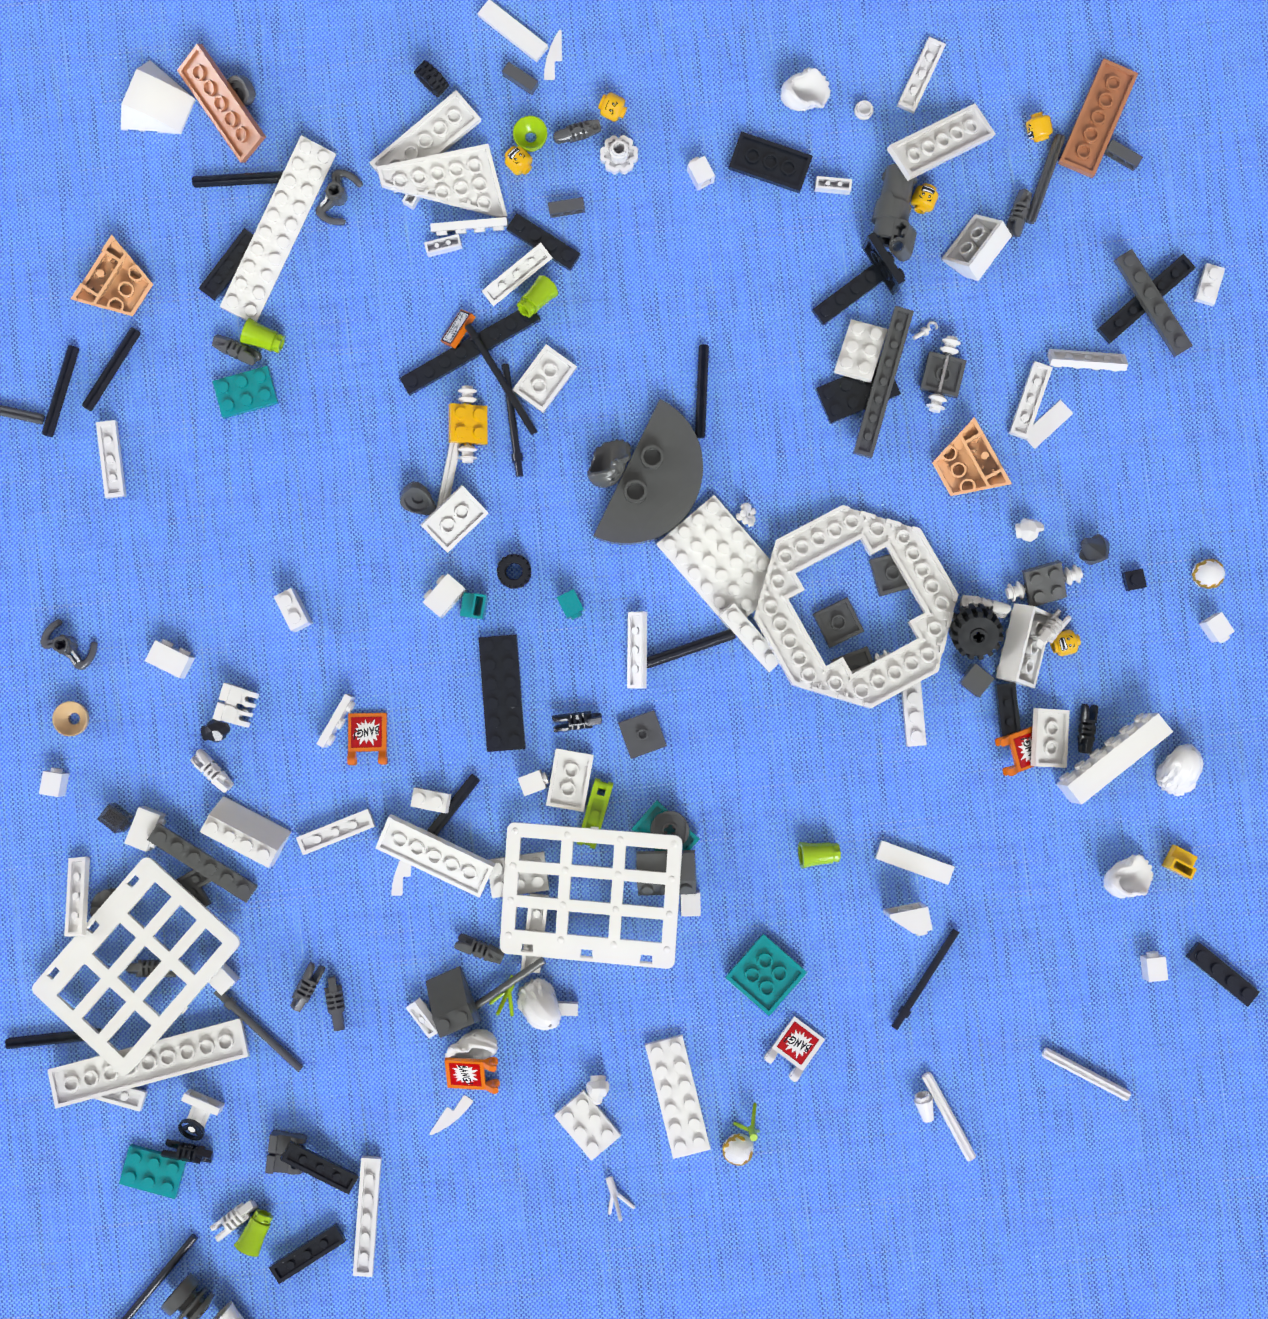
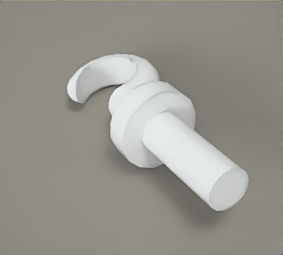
(925, 331)

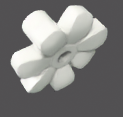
(746, 514)

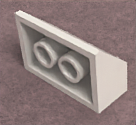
(977, 246)

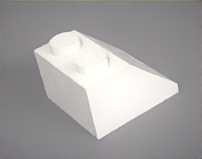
(913, 917)

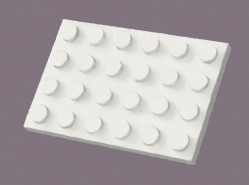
(717, 558)

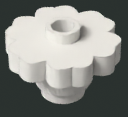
(619, 154)

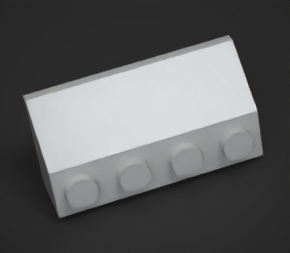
(1019, 655)
(246, 832)

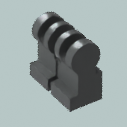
(277, 1144)

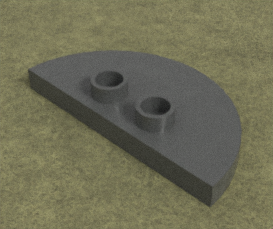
(657, 482)

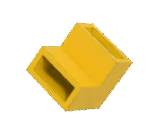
(1180, 862)

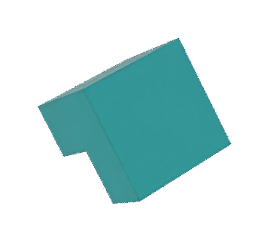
(474, 606)

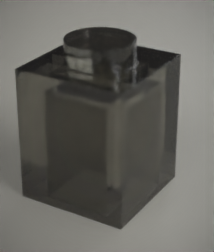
(115, 818)

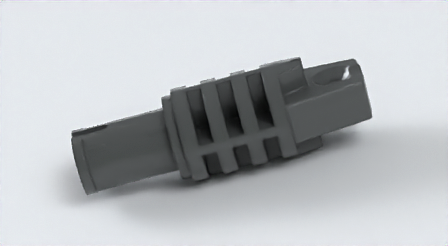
(335, 1003)

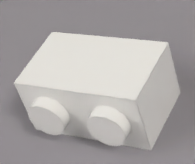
(444, 595)
(293, 610)
(169, 658)
(142, 826)

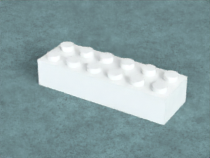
(1114, 757)

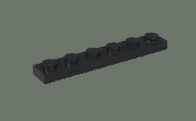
(1133, 310)

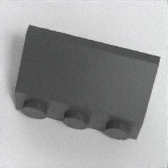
(658, 862)

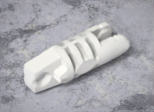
(999, 608)
(1052, 629)
(211, 770)
(234, 1219)

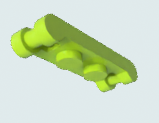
(596, 807)

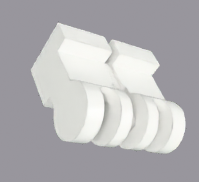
(229, 711)

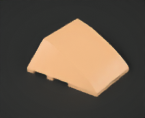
(114, 281)
(970, 463)

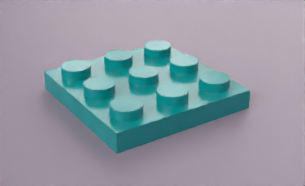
(766, 974)

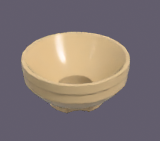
(62, 721)

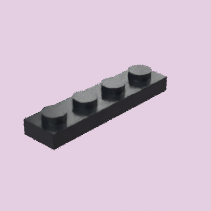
(534, 235)
(226, 267)
(847, 295)
(1222, 974)
(319, 1167)
(307, 1253)

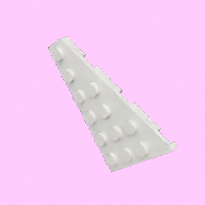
(454, 178)

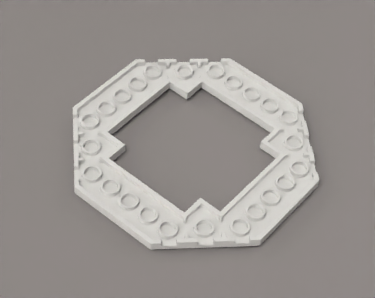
(793, 644)

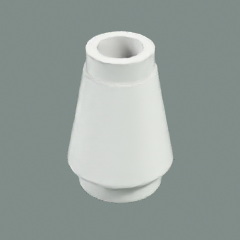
(924, 1104)

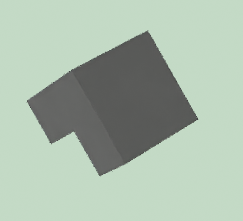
(976, 680)

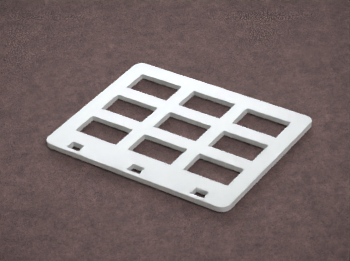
(569, 946)
(82, 950)

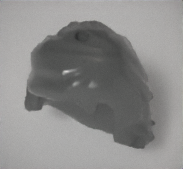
(609, 463)

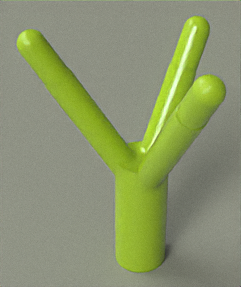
(508, 993)
(750, 1129)

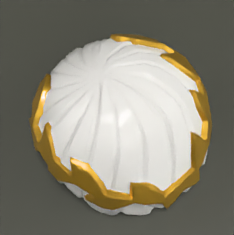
(1208, 573)
(738, 1149)

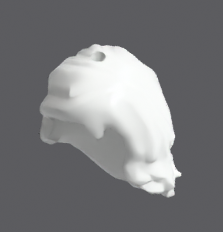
(805, 90)
(1180, 770)
(1129, 877)
(539, 1004)
(474, 1045)

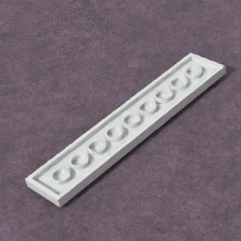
(278, 229)
(166, 1059)

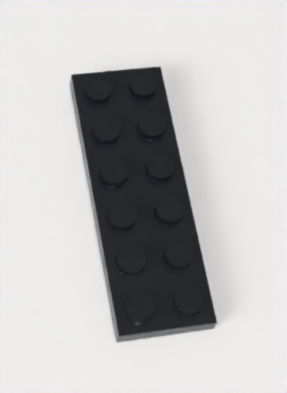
(502, 693)

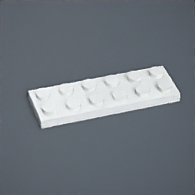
(433, 133)
(941, 141)
(435, 855)
(677, 1096)

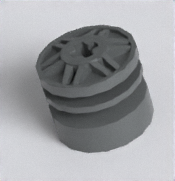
(187, 1300)

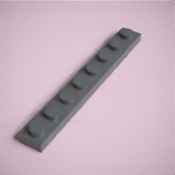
(883, 382)

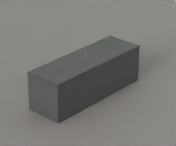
(520, 78)
(1123, 155)
(566, 207)

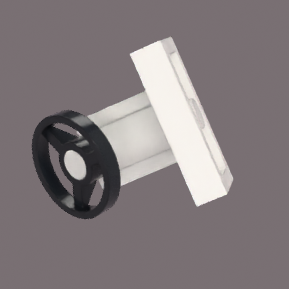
(198, 1116)

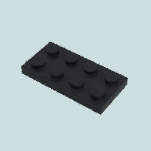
(770, 162)
(847, 397)

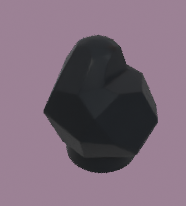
(215, 730)

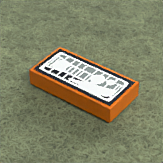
(457, 329)

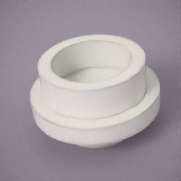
(863, 110)

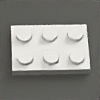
(861, 351)
(544, 378)
(454, 518)
(1050, 738)
(569, 780)
(527, 881)
(587, 1125)

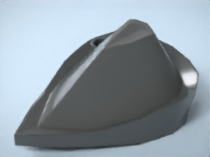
(243, 88)
(417, 499)
(1094, 549)

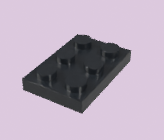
(883, 262)

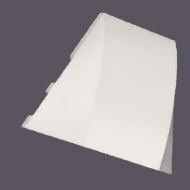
(155, 102)

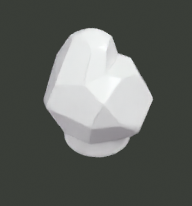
(1028, 529)
(597, 1088)

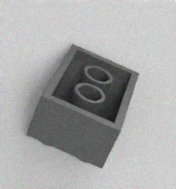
(451, 1002)

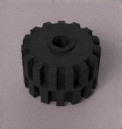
(968, 623)

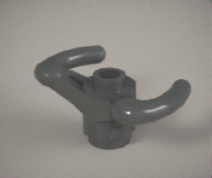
(336, 196)
(67, 645)

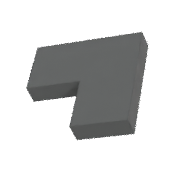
(194, 884)

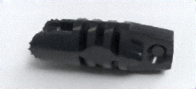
(577, 721)
(1087, 728)
(187, 1152)

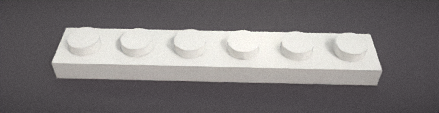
(367, 1216)

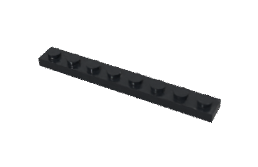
(466, 351)

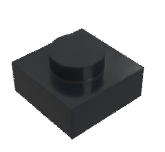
(1134, 579)

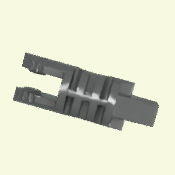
(577, 131)
(1019, 213)
(236, 349)
(479, 949)
(145, 968)
(306, 986)

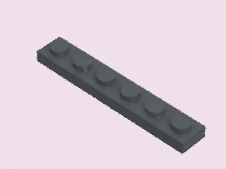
(1153, 303)
(202, 862)

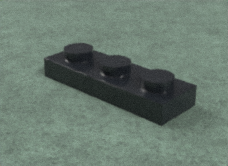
(1007, 708)

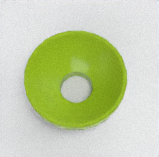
(528, 125)

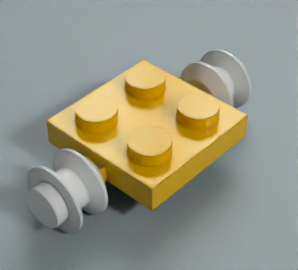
(467, 424)

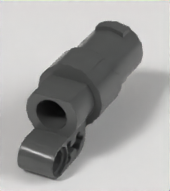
(893, 213)

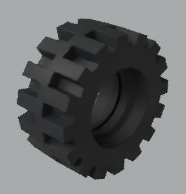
(431, 78)
(514, 583)

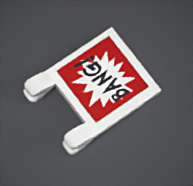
(797, 1044)

